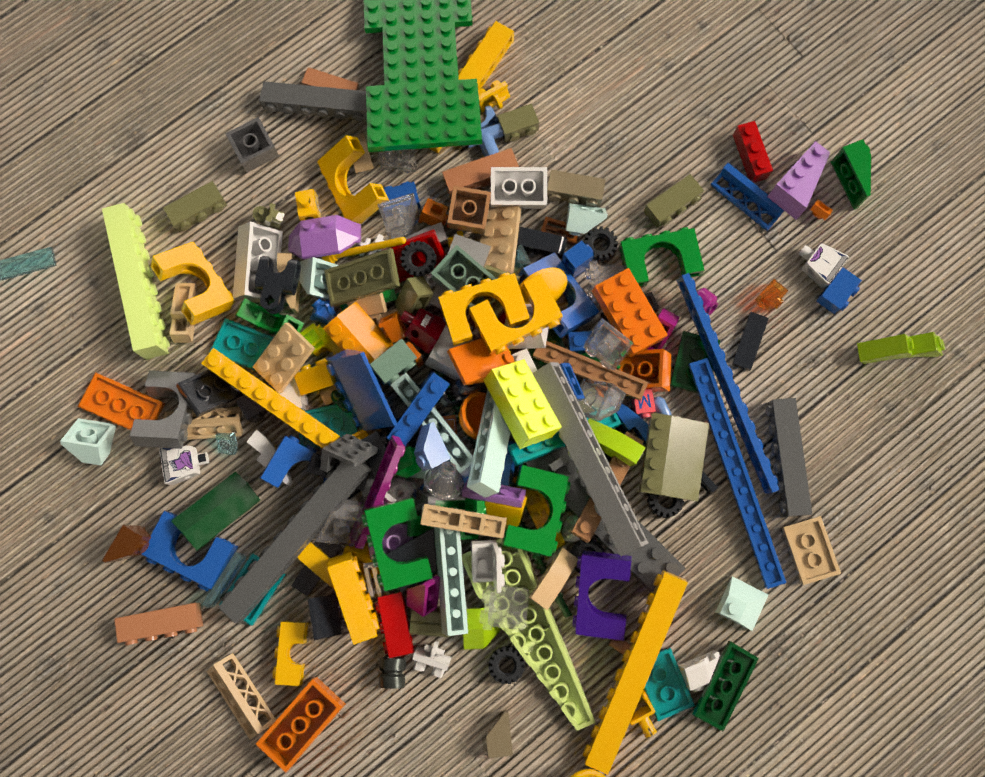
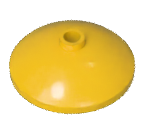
(555, 280)

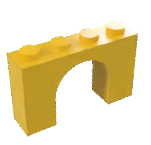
(335, 167)
(190, 260)
(503, 289)
(498, 337)

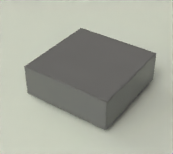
(558, 464)

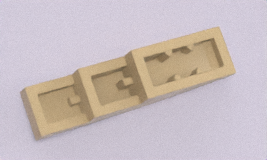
(463, 521)

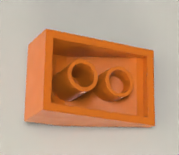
(475, 362)
(650, 366)

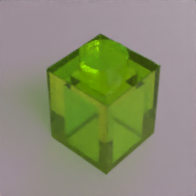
(315, 336)

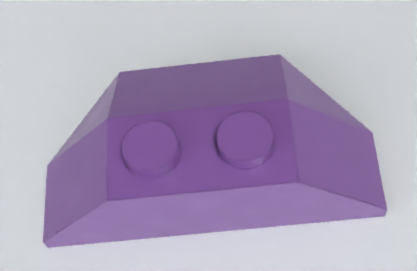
(323, 236)

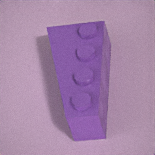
(798, 184)

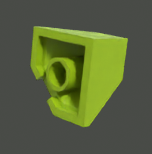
(477, 637)

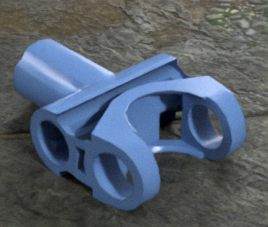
(489, 133)

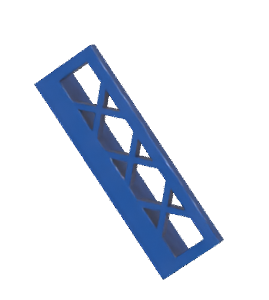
(749, 190)

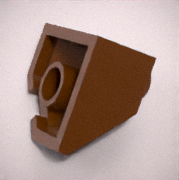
(128, 543)

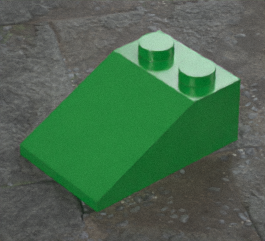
(854, 171)

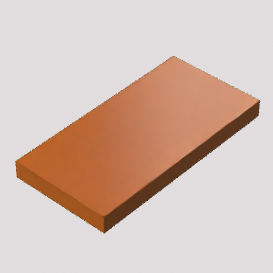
(118, 402)

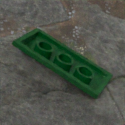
(216, 510)
(725, 686)

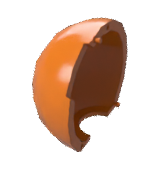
(471, 413)

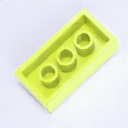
(522, 403)

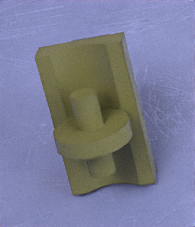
(270, 216)

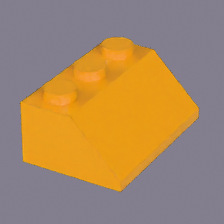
(357, 331)

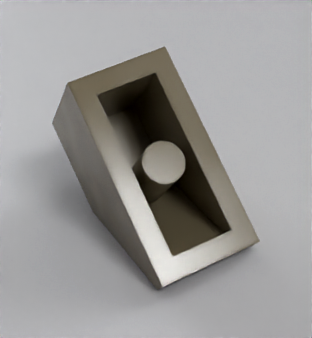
(498, 738)

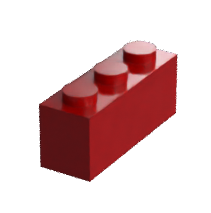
(752, 152)
(394, 625)

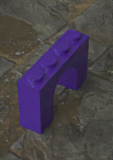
(589, 619)

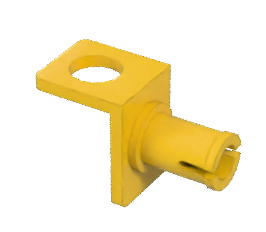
(642, 717)

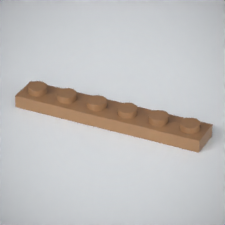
(592, 369)
(589, 518)

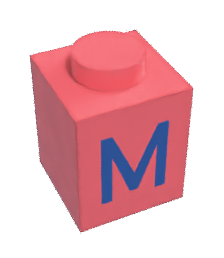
(645, 406)

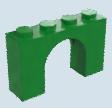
(681, 243)
(553, 488)
(393, 573)

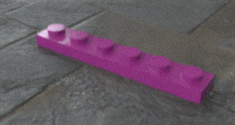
(382, 481)

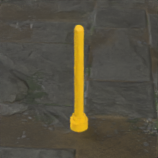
(365, 248)

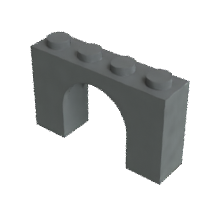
(169, 431)

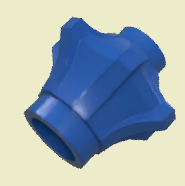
(322, 312)

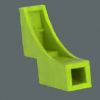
(900, 347)

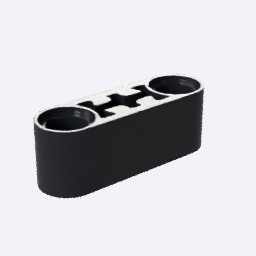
(541, 242)

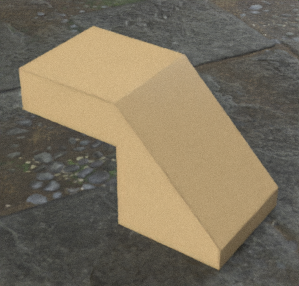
(363, 163)

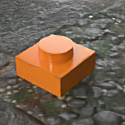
(821, 210)

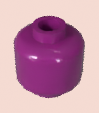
(709, 300)

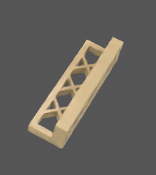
(207, 428)
(234, 697)

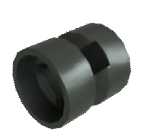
(392, 672)

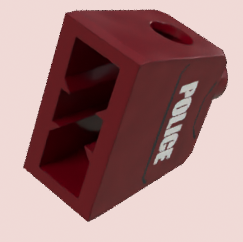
(423, 328)

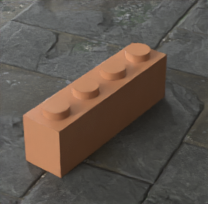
(478, 172)
(158, 622)

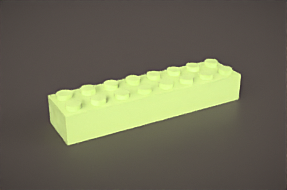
(135, 281)

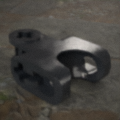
(276, 285)
(461, 392)

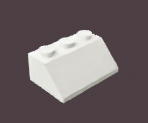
(519, 187)

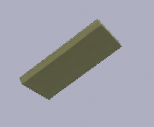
(362, 277)

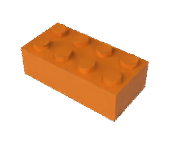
(629, 311)
(300, 724)

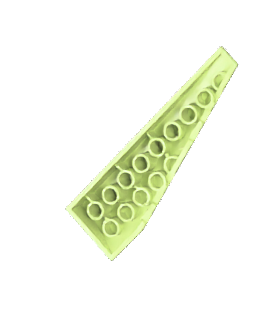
(541, 639)

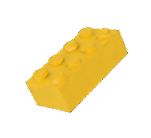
(353, 600)

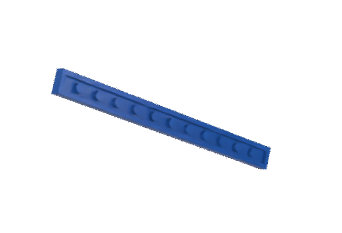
(729, 388)
(737, 474)

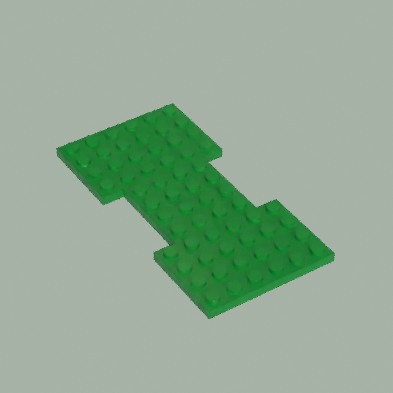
(421, 92)

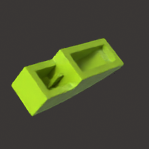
(616, 443)

